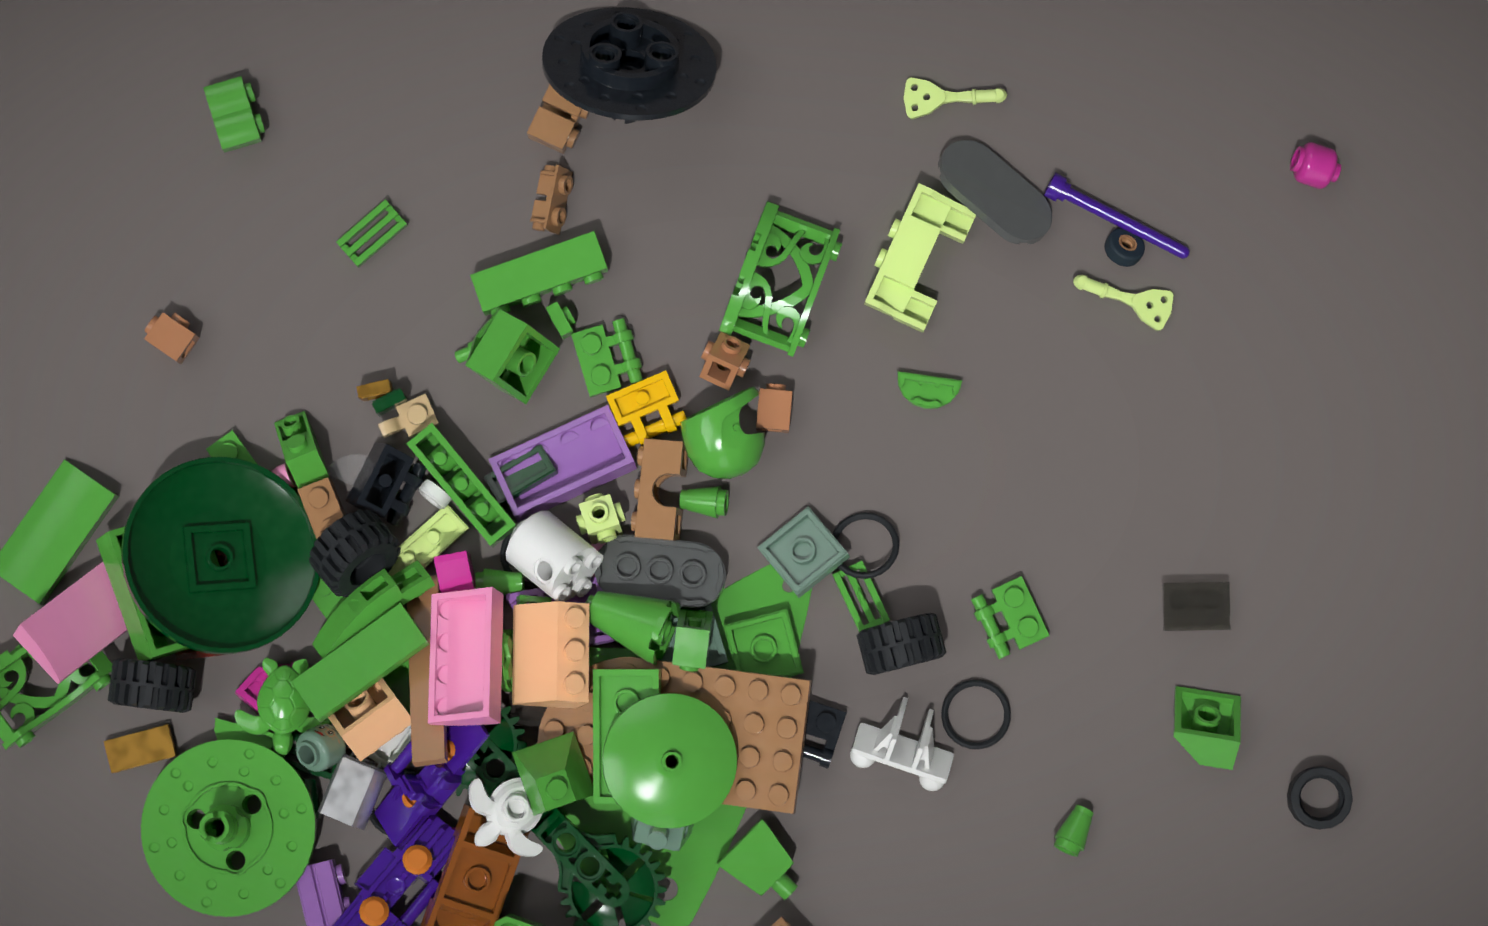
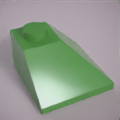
(1208, 725)
(553, 773)

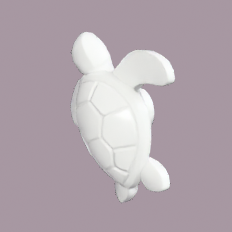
(506, 814)

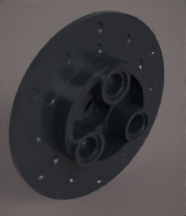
(629, 63)

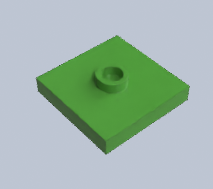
(764, 645)

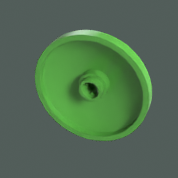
(637, 755)

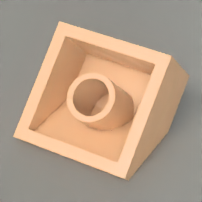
(371, 720)

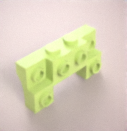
(912, 243)

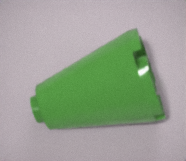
(635, 622)

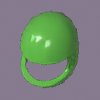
(717, 441)

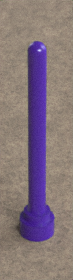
(1061, 190)

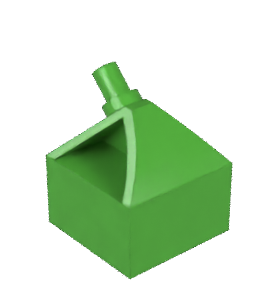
(509, 355)

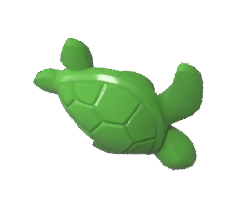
(279, 706)

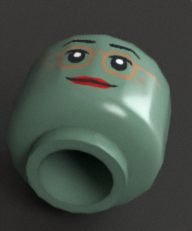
(320, 747)

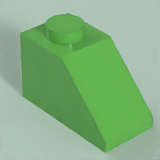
(692, 639)

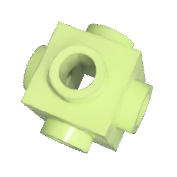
(604, 528)

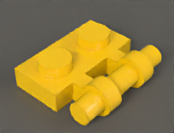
(641, 400)

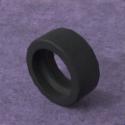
(1344, 792)

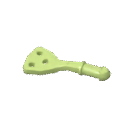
(939, 97)
(1136, 301)

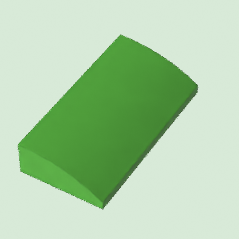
(54, 532)

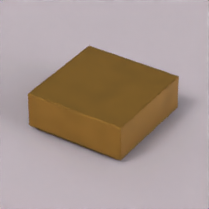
(374, 390)

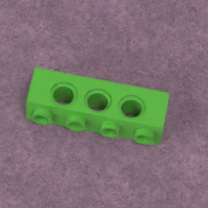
(462, 485)

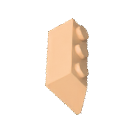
(551, 654)

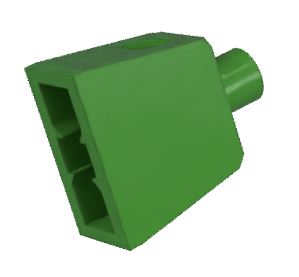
(760, 862)

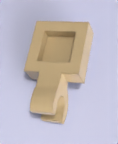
(412, 417)

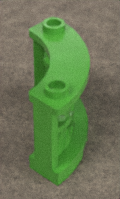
(745, 306)
(58, 703)

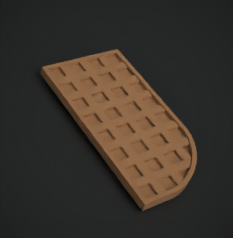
(761, 711)

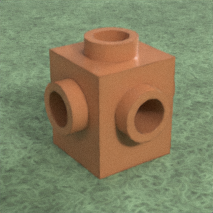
(724, 360)

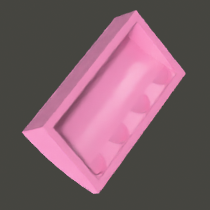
(73, 625)
(466, 657)

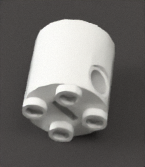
(553, 556)

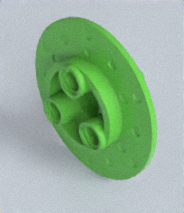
(197, 862)

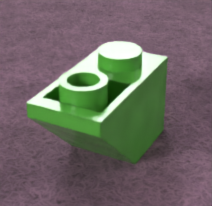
(301, 449)

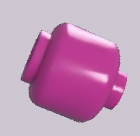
(1315, 165)

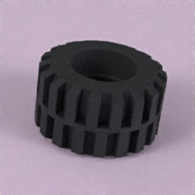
(353, 551)
(901, 643)
(152, 685)

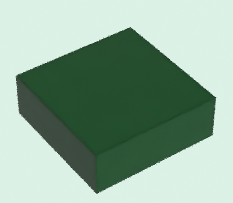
(389, 402)

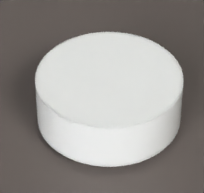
(434, 494)

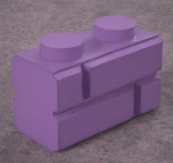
(322, 893)

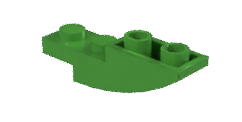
(369, 603)

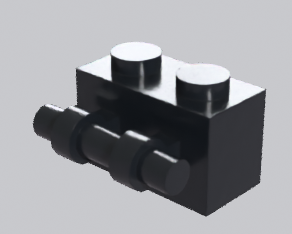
(381, 480)

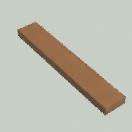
(427, 740)

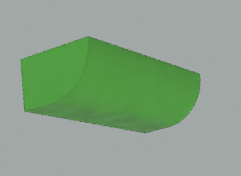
(360, 662)

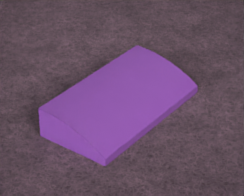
(584, 455)

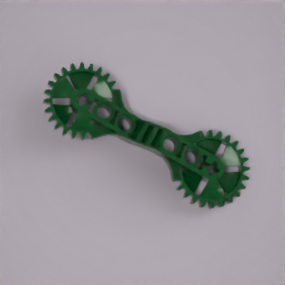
(554, 823)

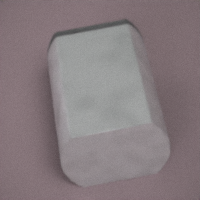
(353, 791)

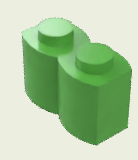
(233, 113)

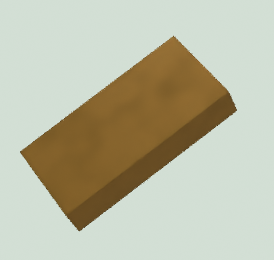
(140, 748)

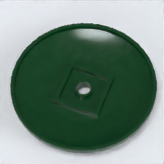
(229, 509)

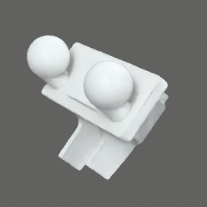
(901, 752)

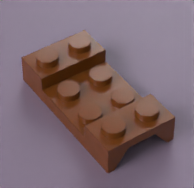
(473, 878)

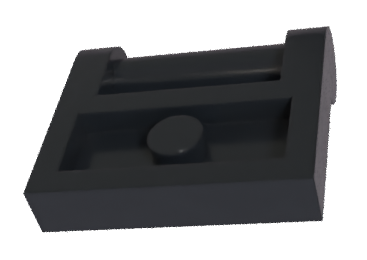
(825, 724)

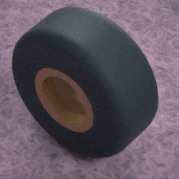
(1120, 254)

